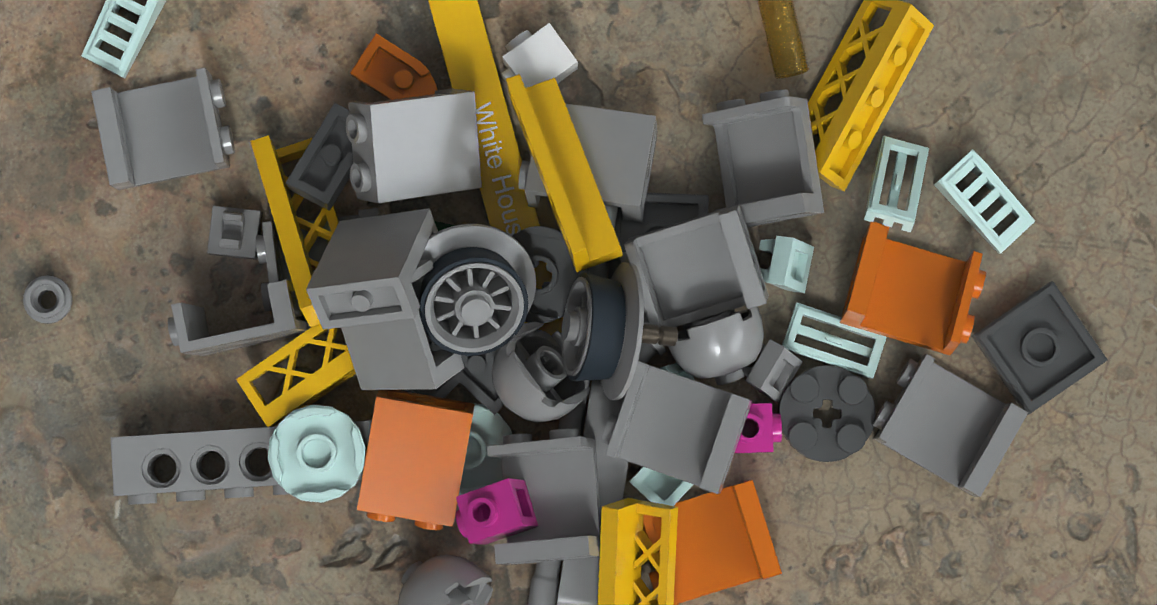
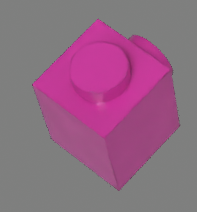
(760, 430)
(495, 512)

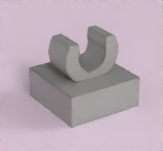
(234, 232)
(773, 370)

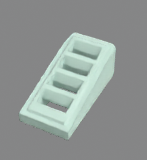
(139, 31)
(986, 176)

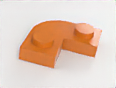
(393, 71)

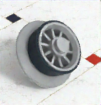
(476, 289)
(607, 328)

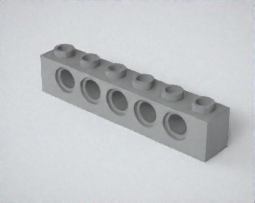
(135, 459)

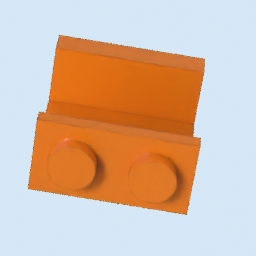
(912, 293)
(415, 458)
(718, 542)

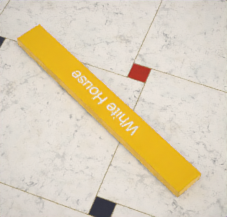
(473, 69)

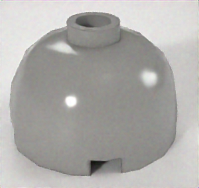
(720, 345)
(532, 376)
(445, 582)

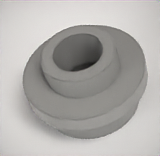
(33, 295)

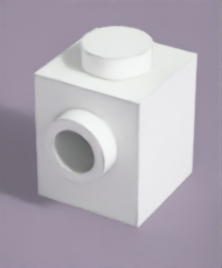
(538, 57)

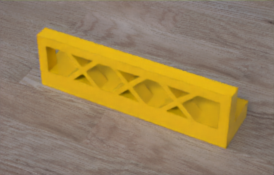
(867, 90)
(564, 172)
(286, 220)
(307, 391)
(622, 556)

